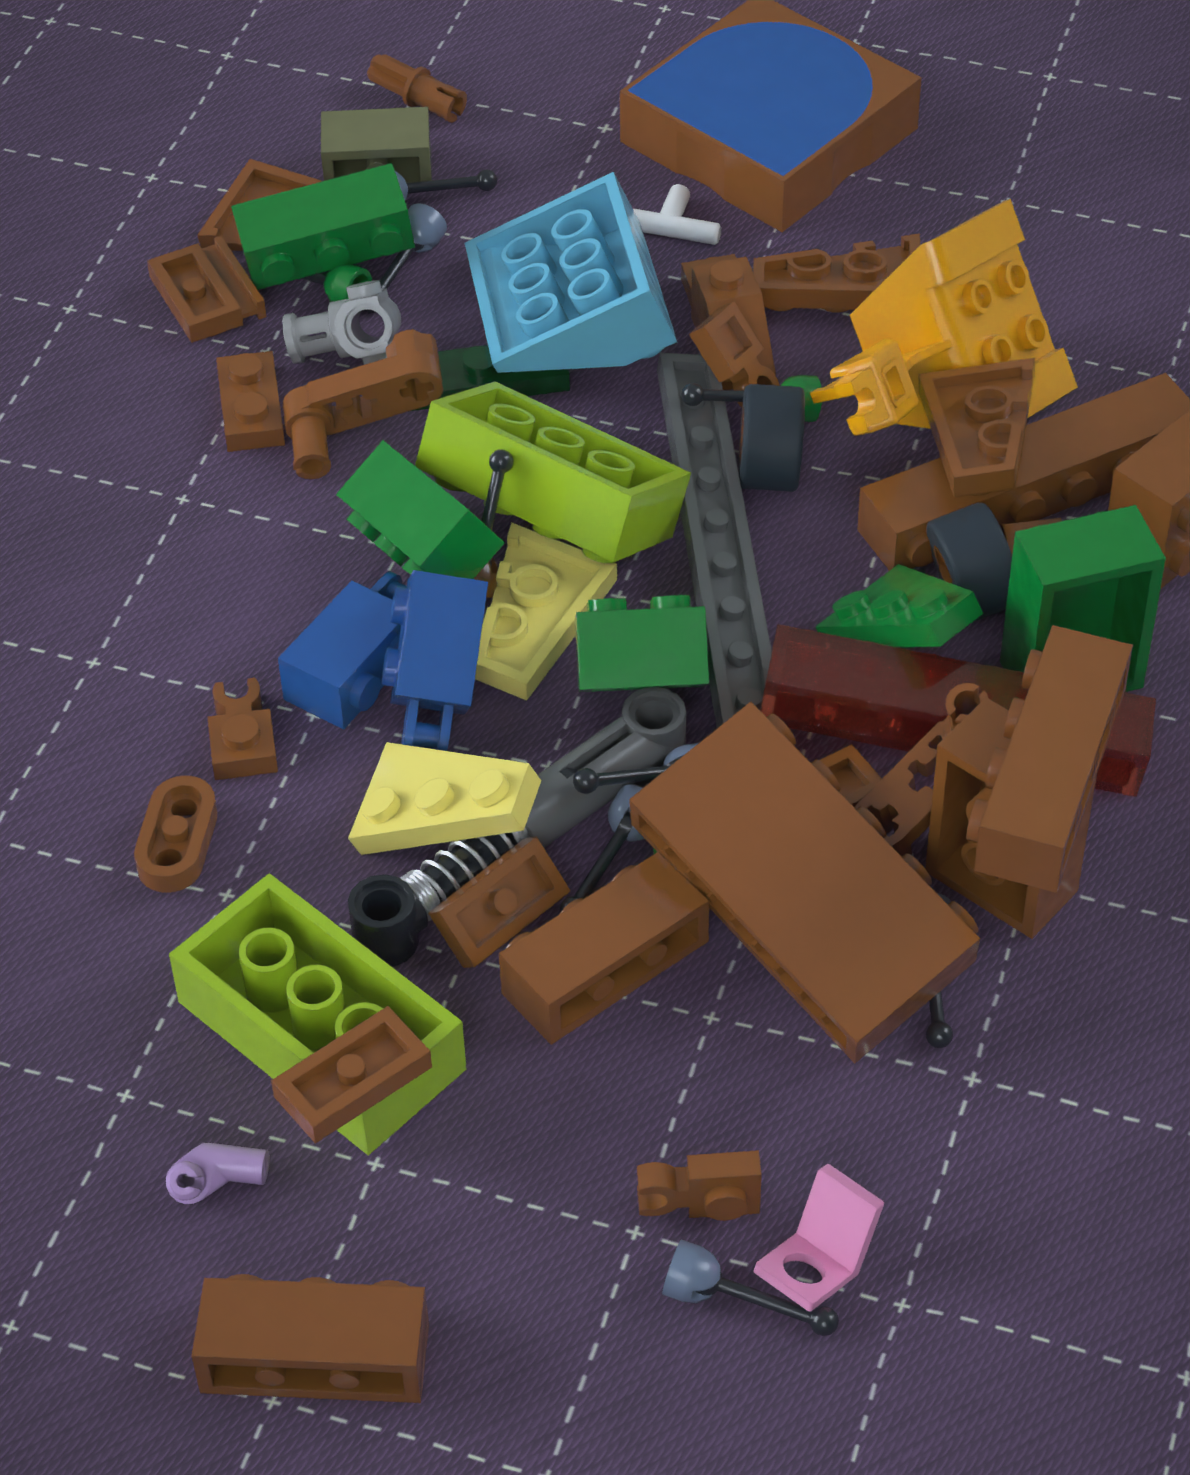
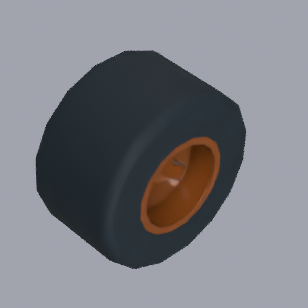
(771, 437)
(973, 554)

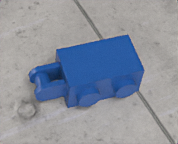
(435, 652)
(341, 655)

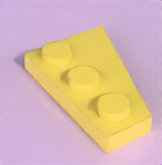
(535, 609)
(441, 798)

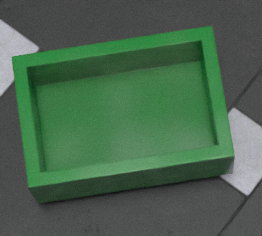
(1088, 577)

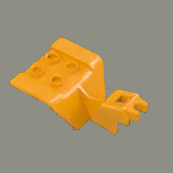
(943, 309)

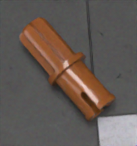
(417, 87)

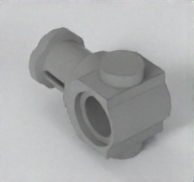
(343, 326)

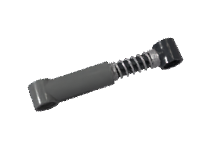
(393, 910)

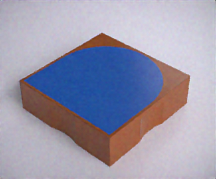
(769, 110)

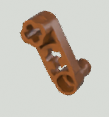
(388, 387)
(894, 796)

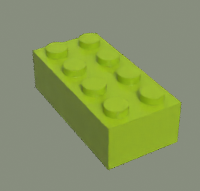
(563, 472)
(291, 981)

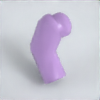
(211, 1167)

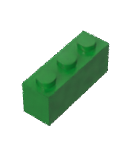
(323, 226)
(416, 518)

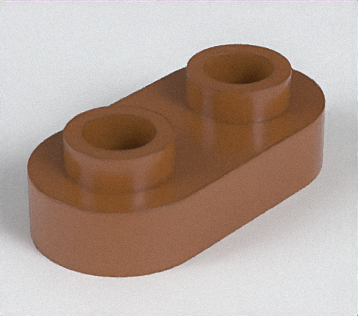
(176, 840)

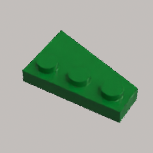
(903, 611)

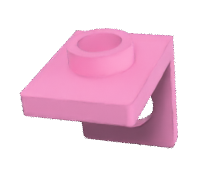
(829, 1237)

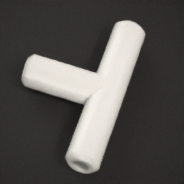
(672, 224)

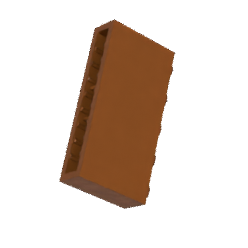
(806, 880)

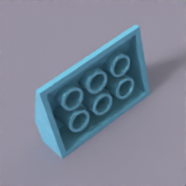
(570, 285)

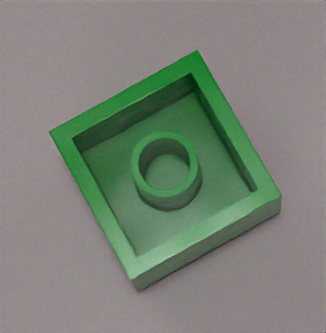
(641, 646)

